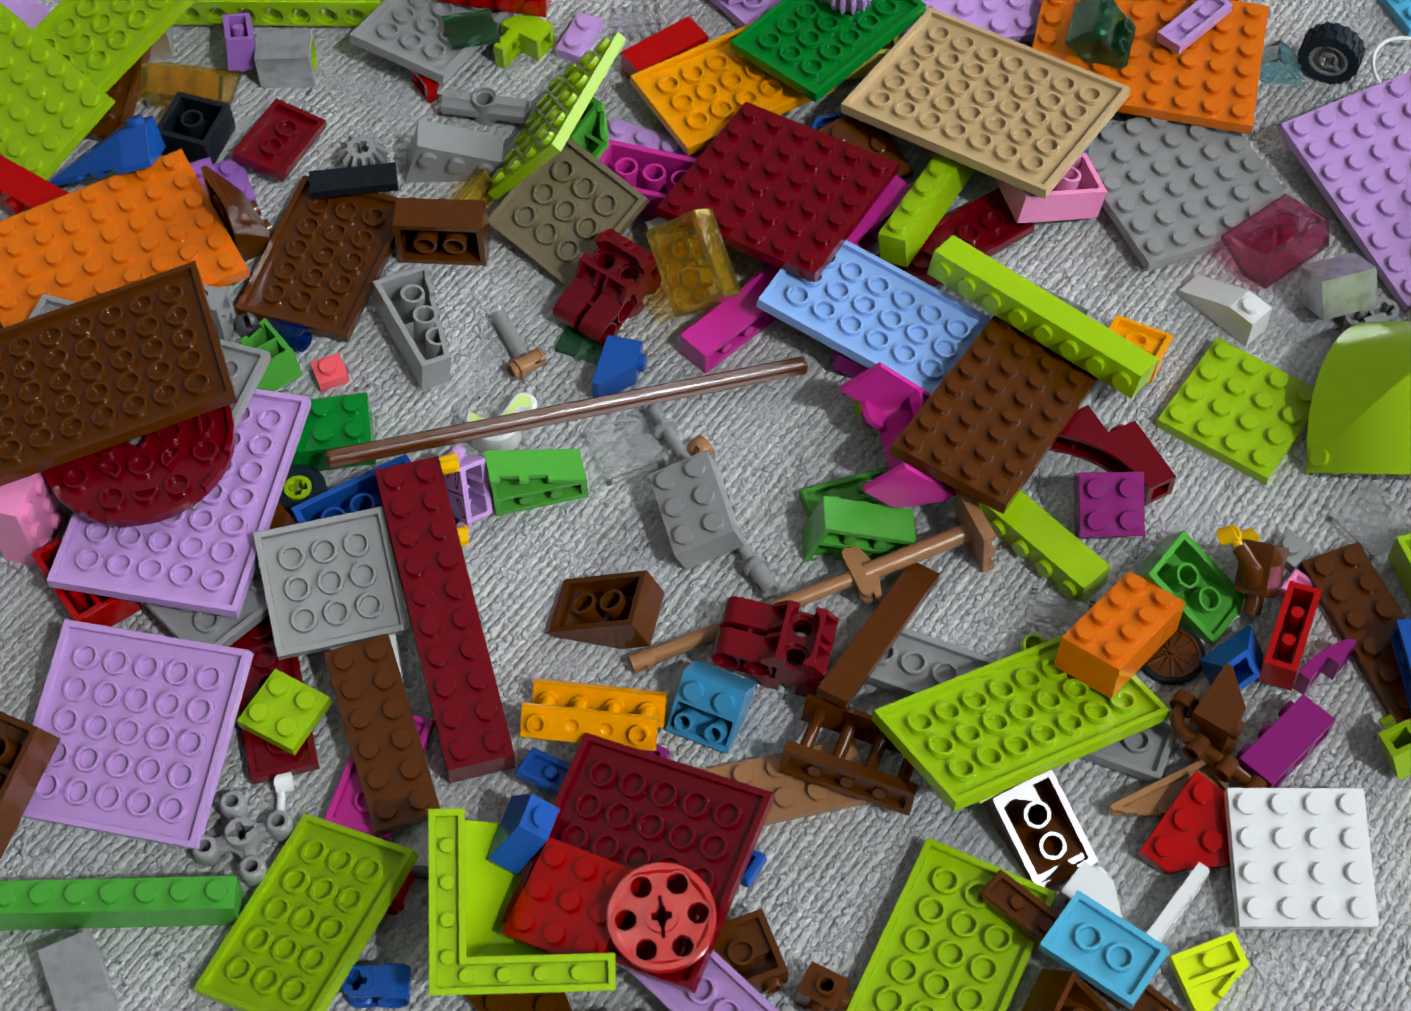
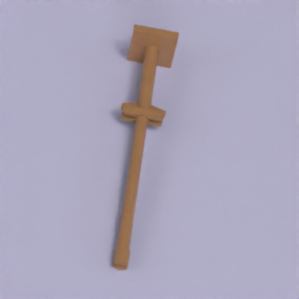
(860, 573)

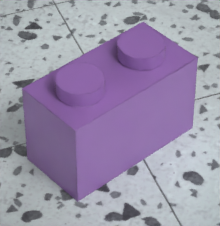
(239, 41)

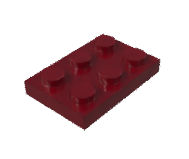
(279, 140)

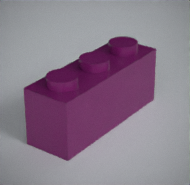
(1287, 741)

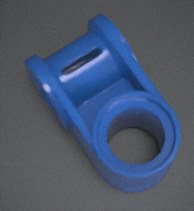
(380, 987)

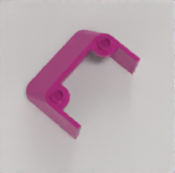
(889, 406)

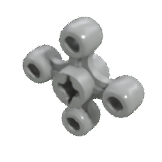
(239, 827)

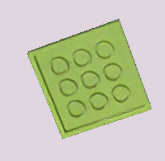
(1239, 410)

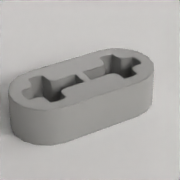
(1385, 305)

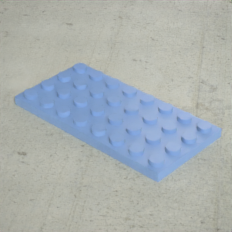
(877, 315)

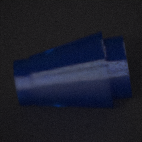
(295, 334)

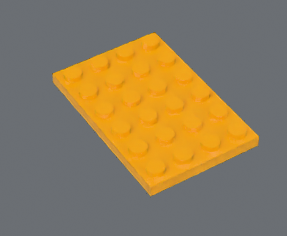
(706, 87)

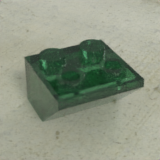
(1101, 33)

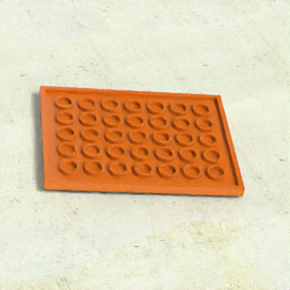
(1202, 86)
(114, 237)

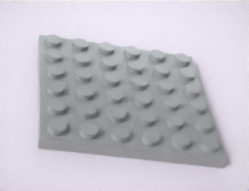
(1178, 186)

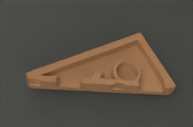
(1158, 797)

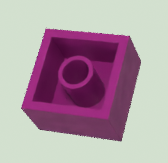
(1109, 504)

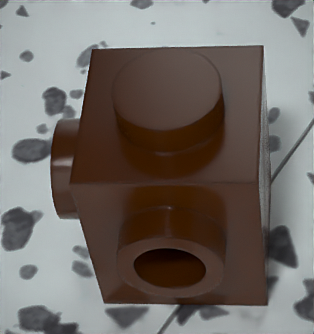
(823, 990)

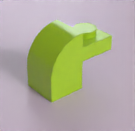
(525, 35)

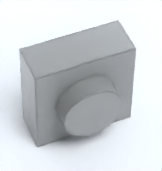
(1298, 551)

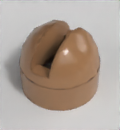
(699, 445)

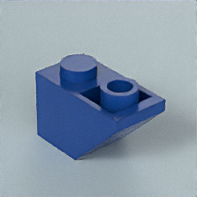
(1241, 652)

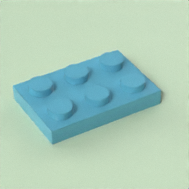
(1104, 949)

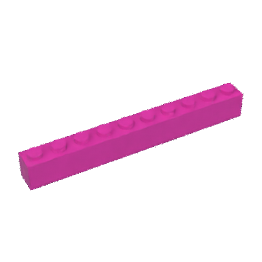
(739, 319)

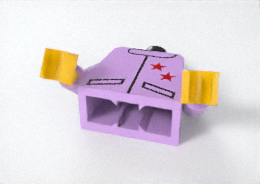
(467, 488)

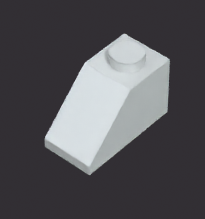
(1095, 884)

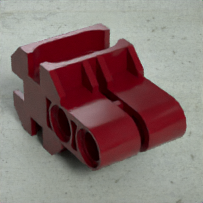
(604, 298)
(762, 639)

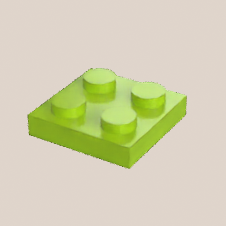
(284, 712)

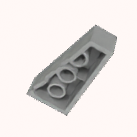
(413, 320)

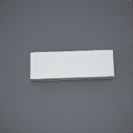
(1179, 903)

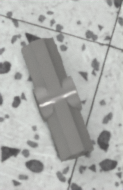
(485, 106)

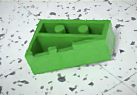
(283, 364)
(848, 523)

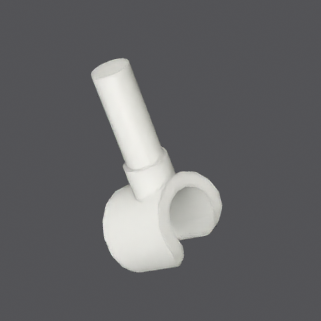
(283, 784)

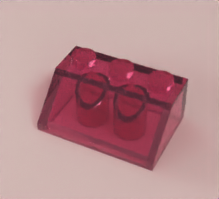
(1277, 240)

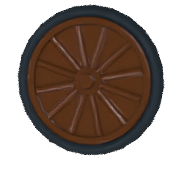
(1176, 659)

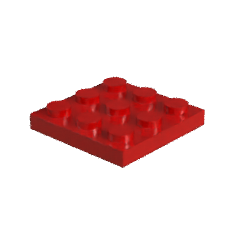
(567, 902)

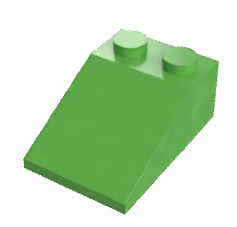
(1191, 575)

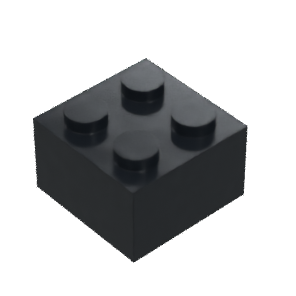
(196, 126)

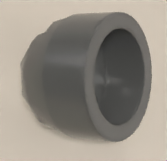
(240, 324)

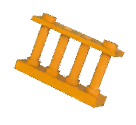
(615, 713)

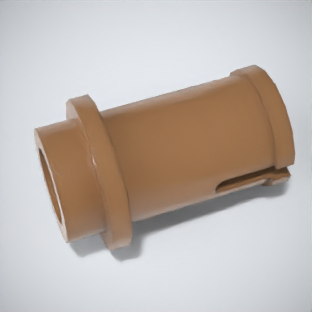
(525, 364)

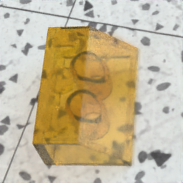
(163, 80)

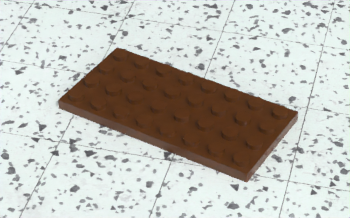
(994, 415)

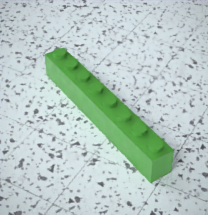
(120, 902)

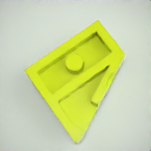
(1209, 970)

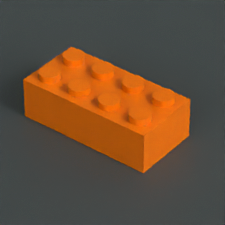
(1119, 634)

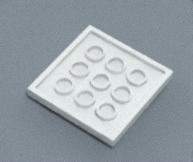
(1300, 858)

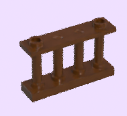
(843, 775)

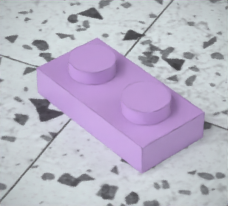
(579, 37)

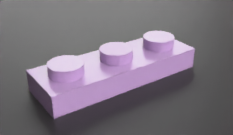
(1193, 23)

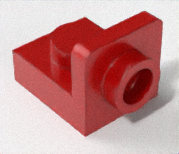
(425, 86)

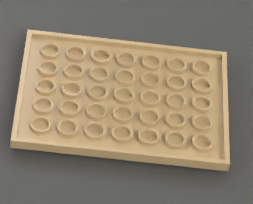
(986, 101)

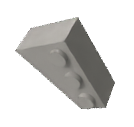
(451, 153)

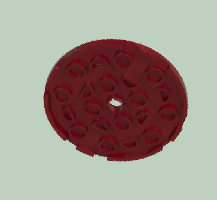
(150, 481)

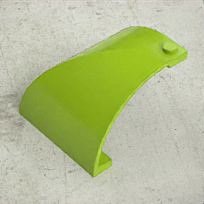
(1363, 403)
(466, 928)

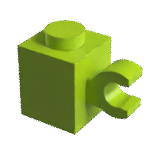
(1396, 745)

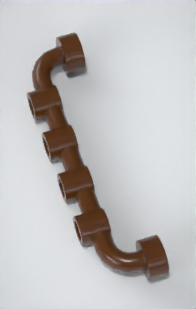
(1199, 746)

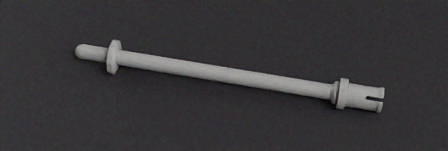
(755, 566)

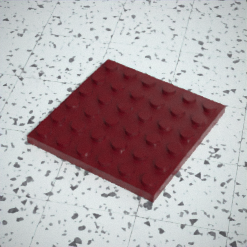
(781, 189)
(655, 811)

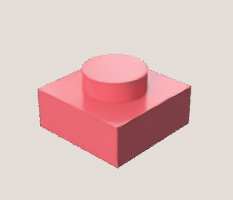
(329, 372)

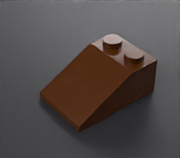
(238, 215)
(608, 610)
(1040, 829)

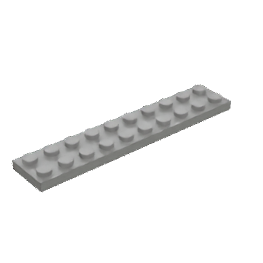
(923, 661)

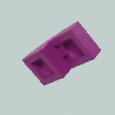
(1326, 662)

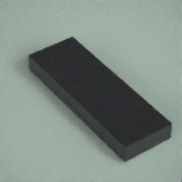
(353, 180)

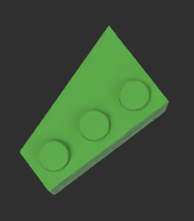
(534, 478)

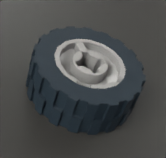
(1331, 53)

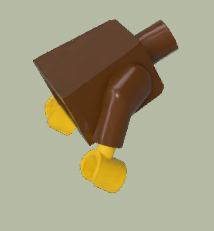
(1258, 567)

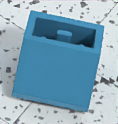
(710, 706)

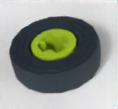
(301, 477)

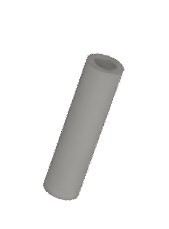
(509, 333)

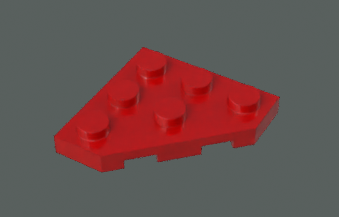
(1190, 830)

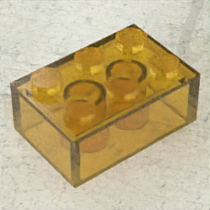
(693, 262)

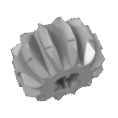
(362, 151)

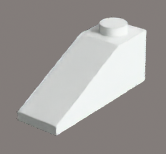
(1228, 306)

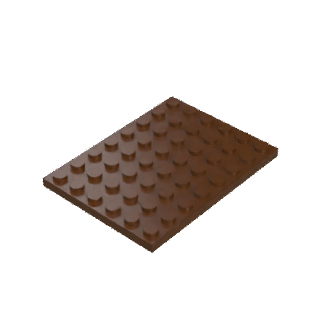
(108, 371)

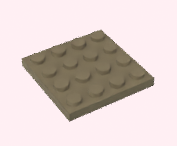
(565, 208)

